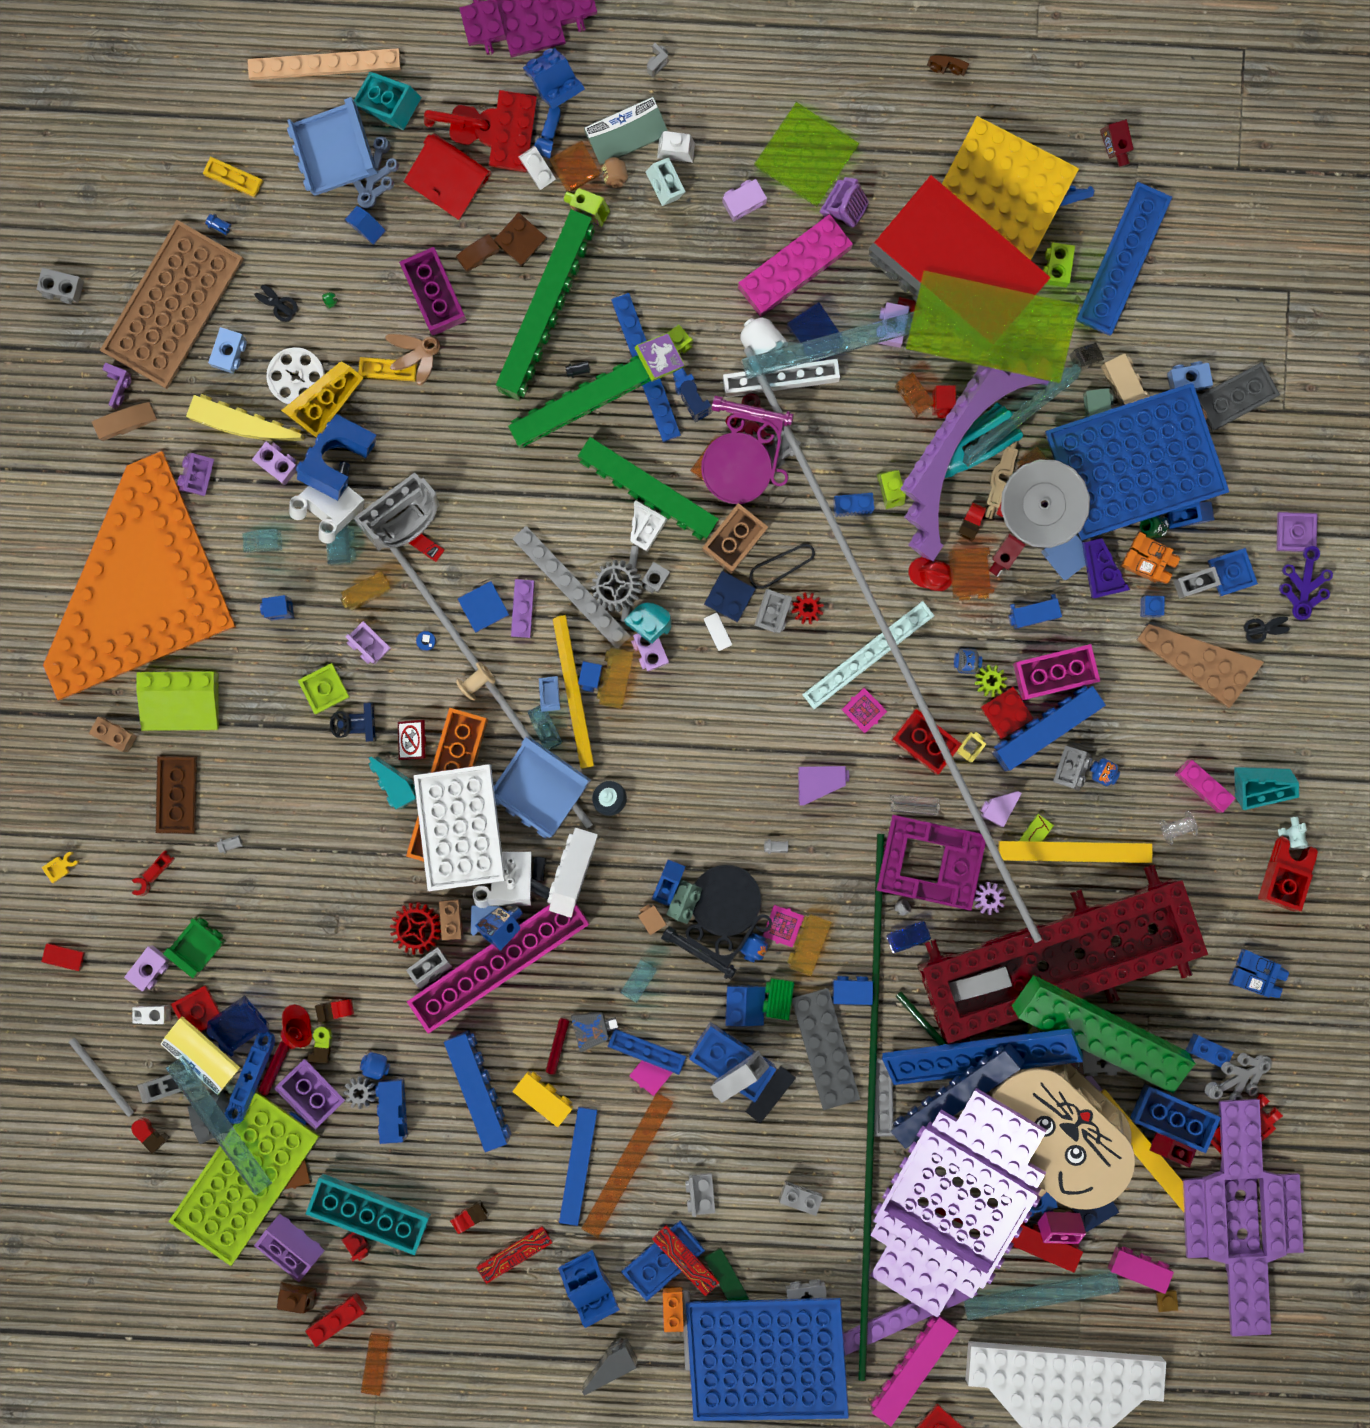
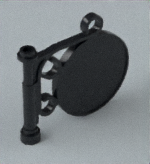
(725, 908)

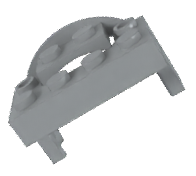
(406, 525)

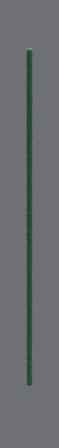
(871, 1116)

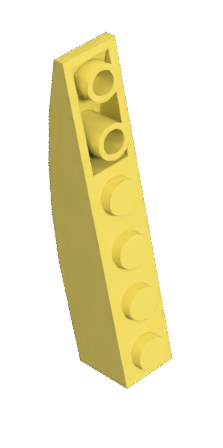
(238, 421)

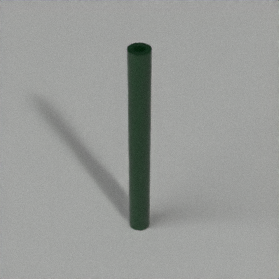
(921, 1020)

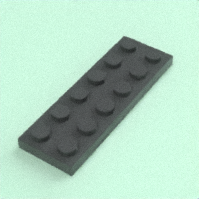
(825, 1048)

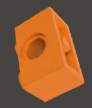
(673, 1309)

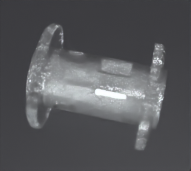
(1179, 827)

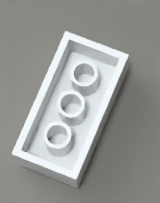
(571, 872)

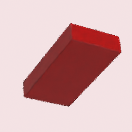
(63, 957)

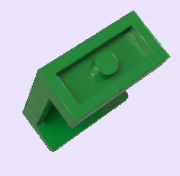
(195, 947)

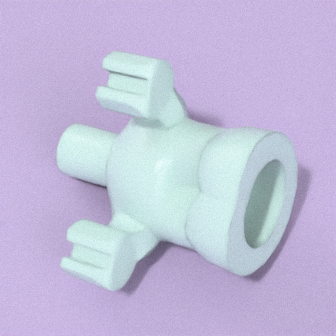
(1296, 834)

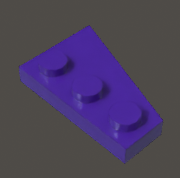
(1101, 570)

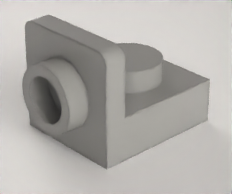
(657, 62)

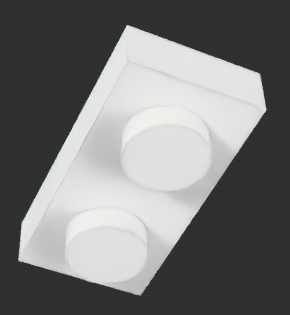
(537, 168)

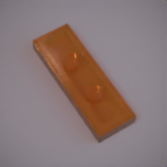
(375, 1364)

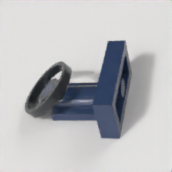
(355, 723)

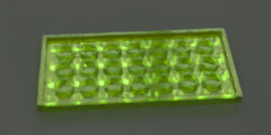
(992, 326)

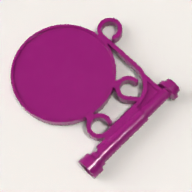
(738, 464)

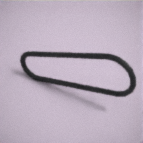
(787, 573)

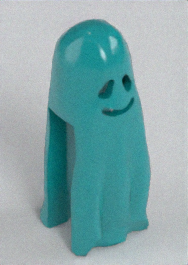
(980, 426)

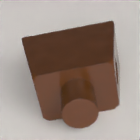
(295, 1297)

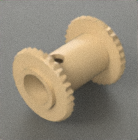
(475, 681)

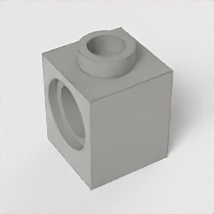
(661, 572)

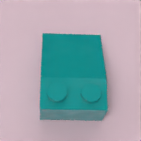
(387, 100)

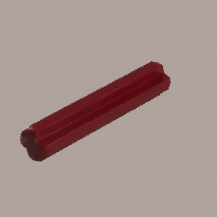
(557, 1046)
(273, 1069)

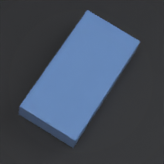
(549, 694)

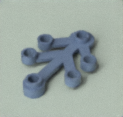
(371, 180)

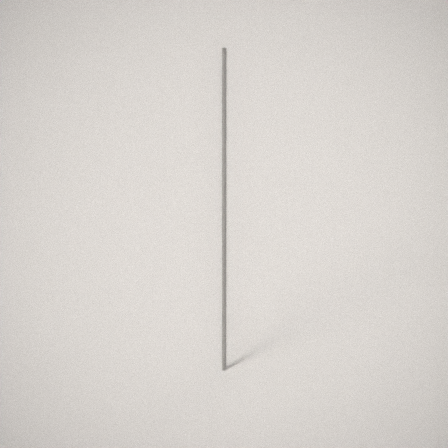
(900, 660)

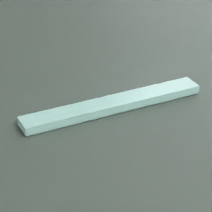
(867, 656)

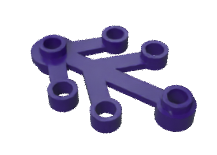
(1305, 586)

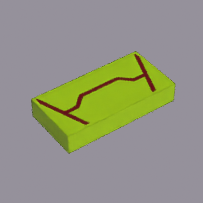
(1037, 830)

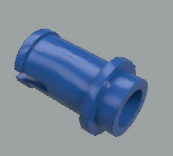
(218, 224)

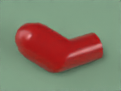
(907, 302)

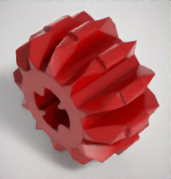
(807, 601)

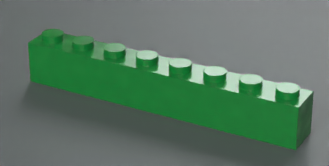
(579, 403)
(647, 488)

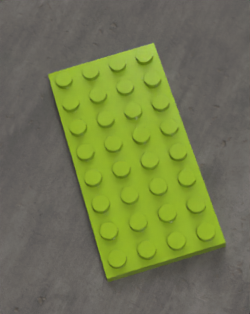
(220, 1206)

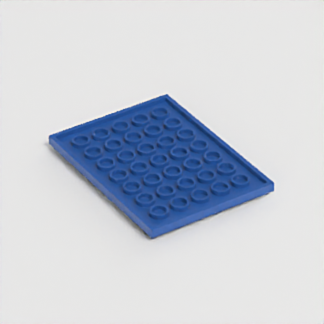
(1141, 459)
(767, 1359)

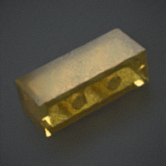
(615, 677)
(809, 944)

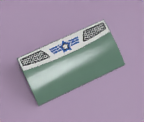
(626, 131)

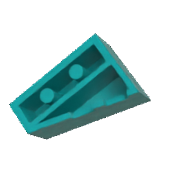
(1264, 786)

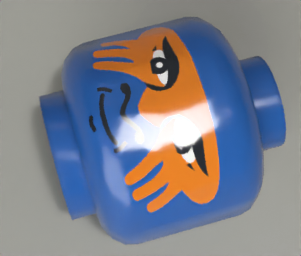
(1105, 772)
(755, 948)

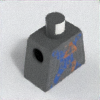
(592, 1029)

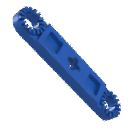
(245, 1088)

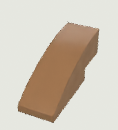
(124, 421)

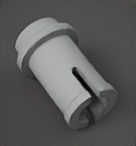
(229, 844)
(775, 846)

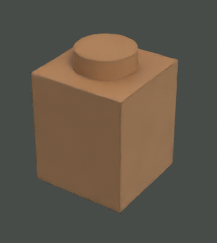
(651, 918)

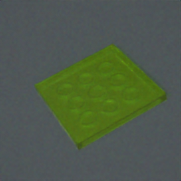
(806, 154)

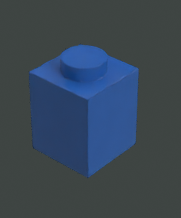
(1152, 606)

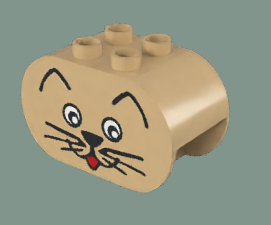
(1086, 1136)

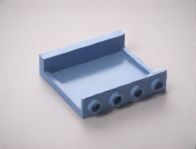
(332, 148)
(539, 787)

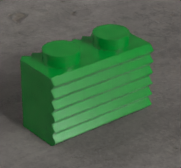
(779, 998)

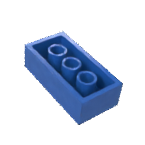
(1175, 1118)

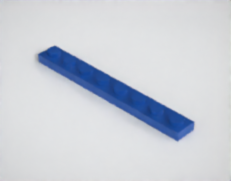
(653, 390)

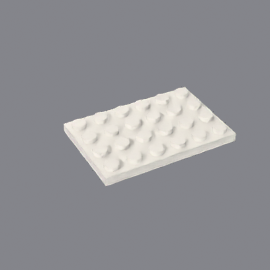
(459, 828)

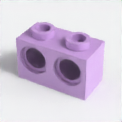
(273, 465)
(655, 648)

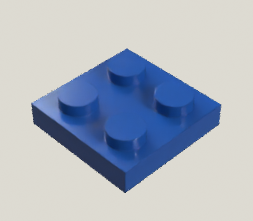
(1233, 572)

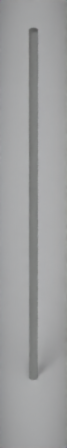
(471, 658)

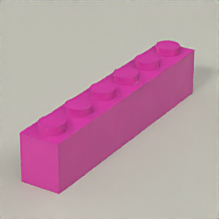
(914, 1369)

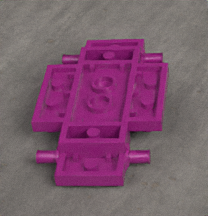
(523, 23)

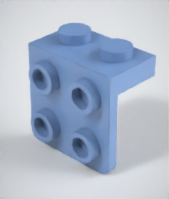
(1066, 558)

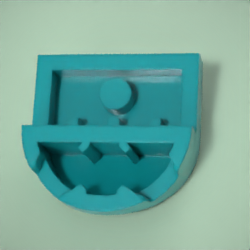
(649, 621)

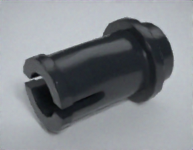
(577, 369)
(539, 868)

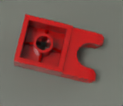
(1287, 872)

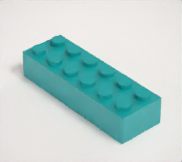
(368, 1214)

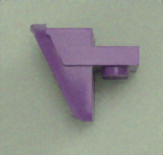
(846, 202)

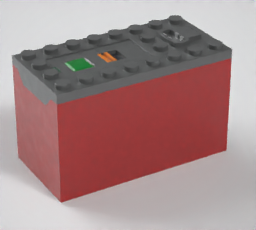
(950, 239)

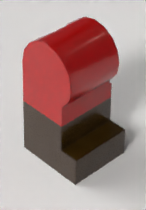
(971, 522)
(334, 1010)
(147, 1135)
(469, 1217)

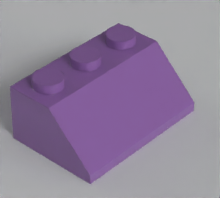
(309, 1094)
(289, 1247)

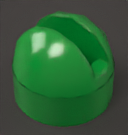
(328, 299)

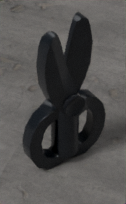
(274, 301)
(1264, 629)

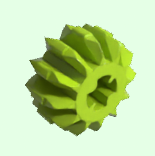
(995, 686)

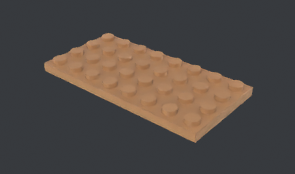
(171, 304)

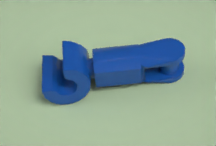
(545, 144)

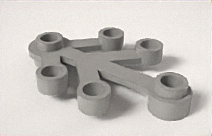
(1260, 1065)

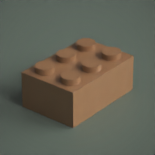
(735, 538)

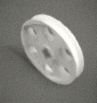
(294, 367)

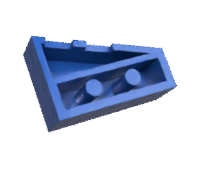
(391, 1111)

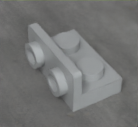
(1073, 768)
(701, 1194)

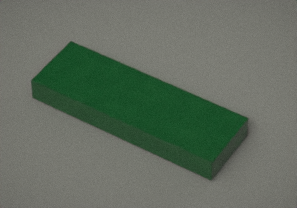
(726, 1275)

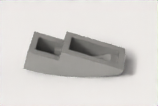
(980, 983)

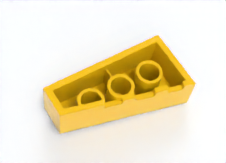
(323, 399)

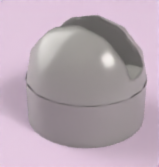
(903, 907)

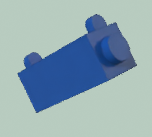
(1035, 613)

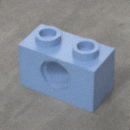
(1199, 371)

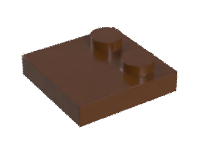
(520, 239)

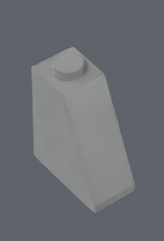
(739, 1077)

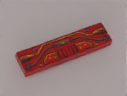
(514, 1254)
(685, 1260)

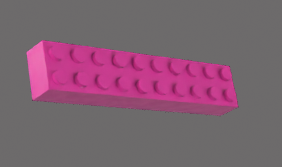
(494, 967)

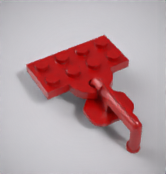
(508, 131)

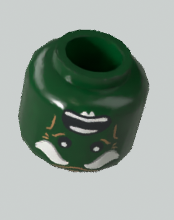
(1154, 527)

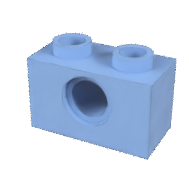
(224, 340)

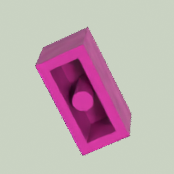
(1061, 1227)

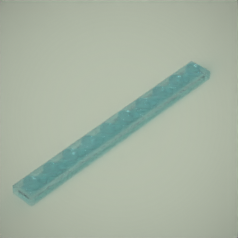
(827, 346)

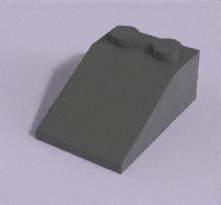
(616, 1362)

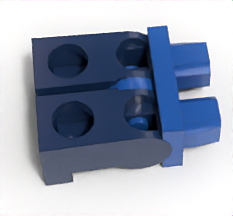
(688, 389)

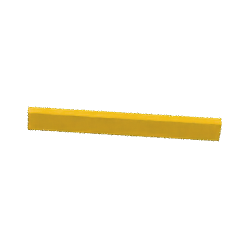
(573, 692)
(1075, 851)
(1153, 1162)

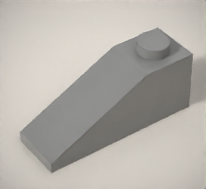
(158, 1088)

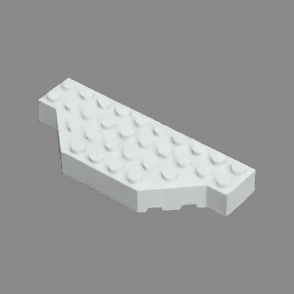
(1065, 1385)

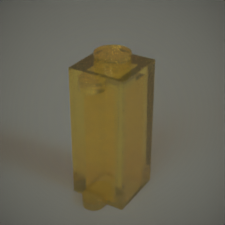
(365, 591)

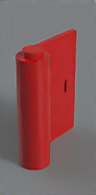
(449, 172)

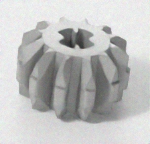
(358, 1099)

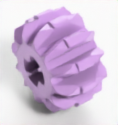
(995, 895)

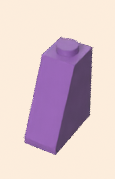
(820, 781)

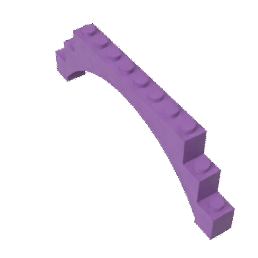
(927, 477)

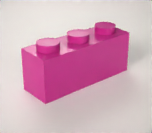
(1205, 786)
(1141, 1269)

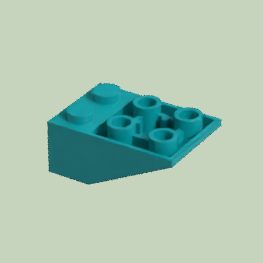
(398, 786)

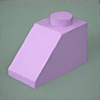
(999, 808)

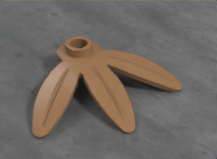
(420, 352)

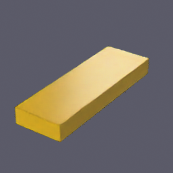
(232, 177)
(381, 369)

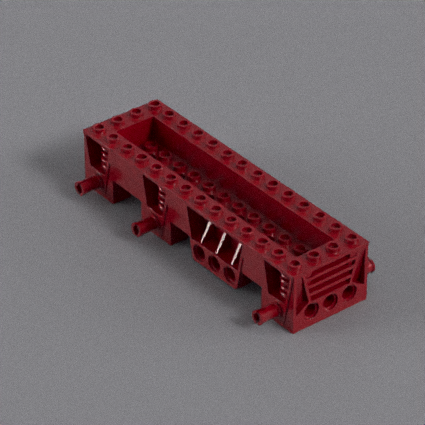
(1087, 928)

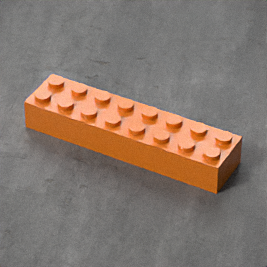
(456, 750)

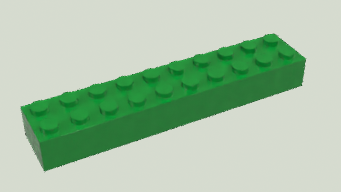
(545, 305)
(1104, 1034)

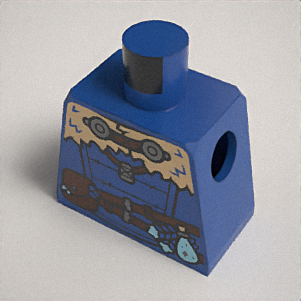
(500, 926)

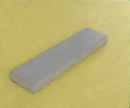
(884, 1101)

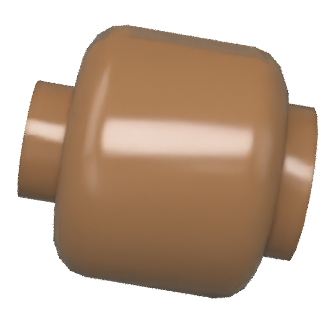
(614, 172)

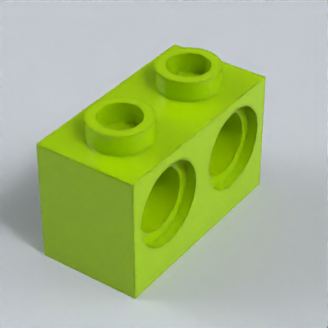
(1063, 266)

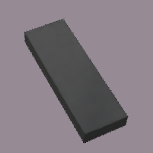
(771, 1094)

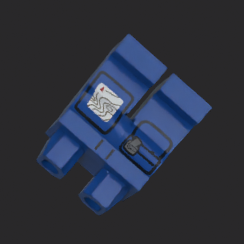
(1263, 979)

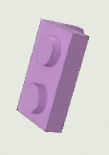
(368, 643)

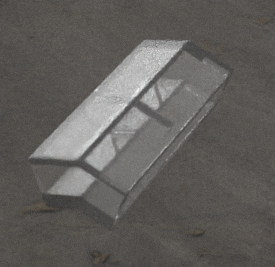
(916, 802)

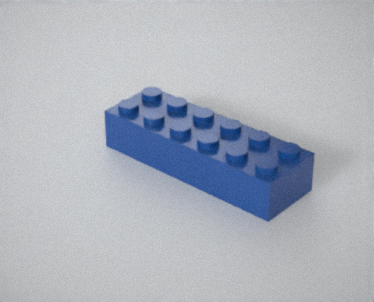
(1049, 728)
(477, 1090)

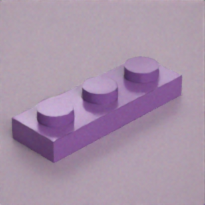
(522, 608)

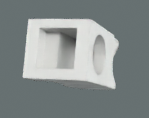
(151, 1014)

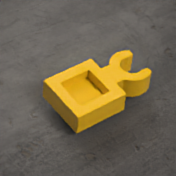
(58, 868)

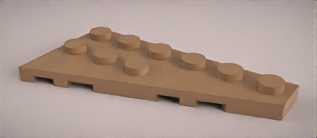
(1212, 668)

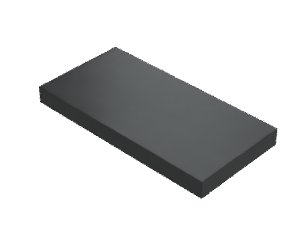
(1238, 396)

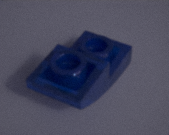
(908, 937)

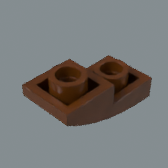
(940, 63)
(476, 252)

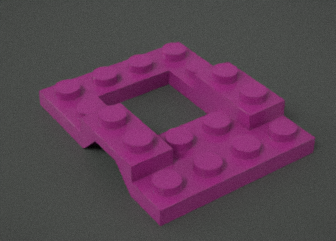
(957, 870)

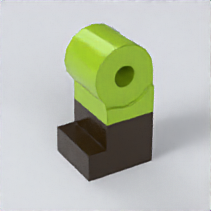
(322, 1047)

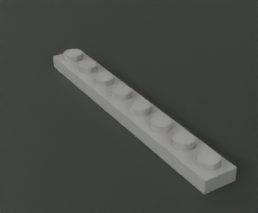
(571, 587)

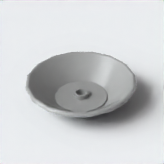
(1066, 500)

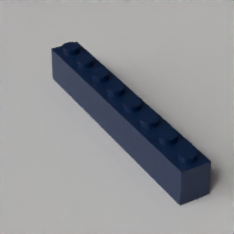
(955, 1097)

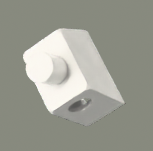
(676, 146)

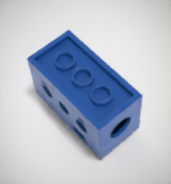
(720, 1052)

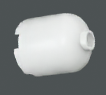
(761, 336)

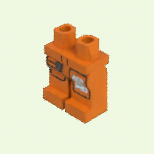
(1149, 559)

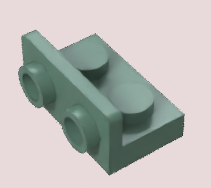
(684, 901)

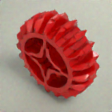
(411, 920)

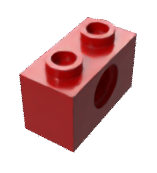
(944, 400)

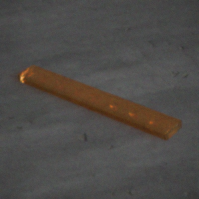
(627, 1165)

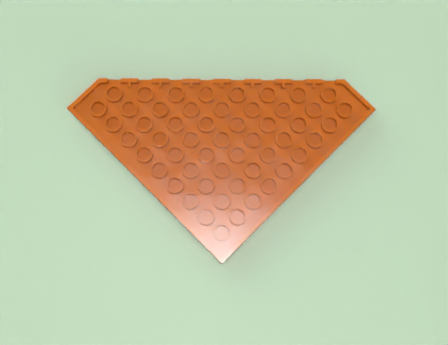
(141, 587)

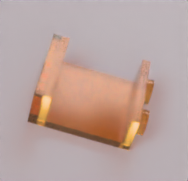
(970, 573)

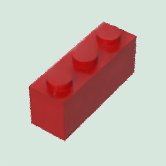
(336, 1319)

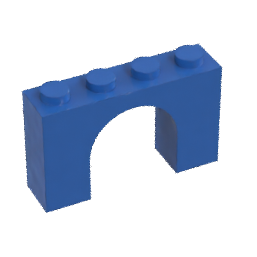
(337, 433)

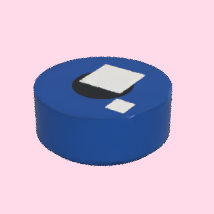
(426, 641)

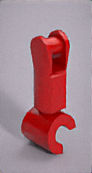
(152, 873)

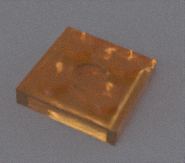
(574, 167)

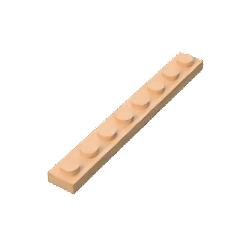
(324, 64)

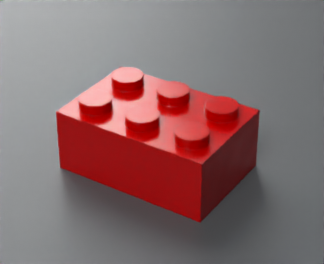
(919, 742)

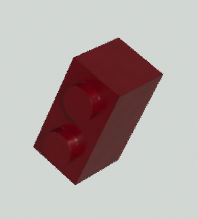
(1173, 1150)

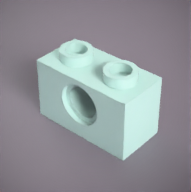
(665, 181)

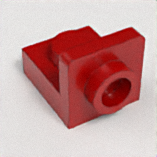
(356, 1245)

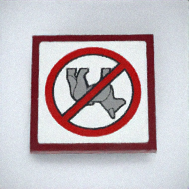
(411, 739)

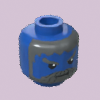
(967, 661)

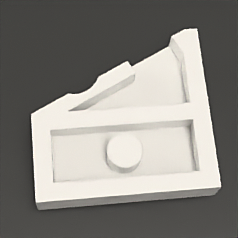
(646, 526)

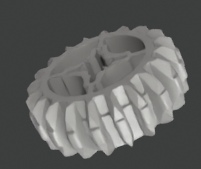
(615, 569)

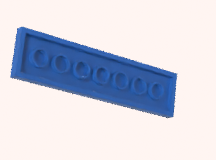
(1123, 258)

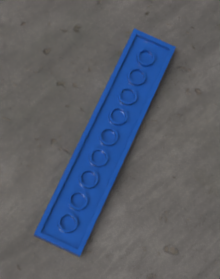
(953, 1059)

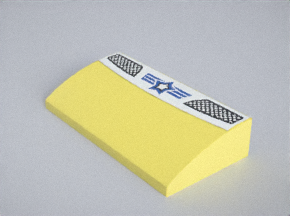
(203, 1056)

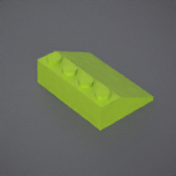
(178, 700)

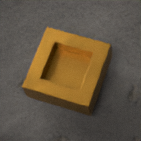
(1167, 1302)

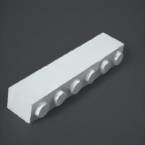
(794, 377)

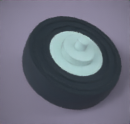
(609, 798)

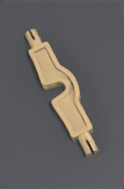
(1004, 467)

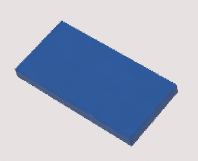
(654, 1268)

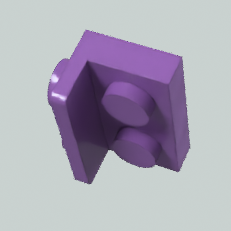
(195, 474)

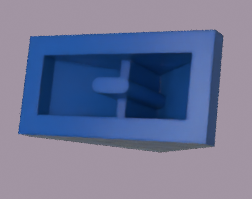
(365, 224)

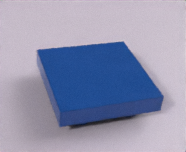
(483, 606)

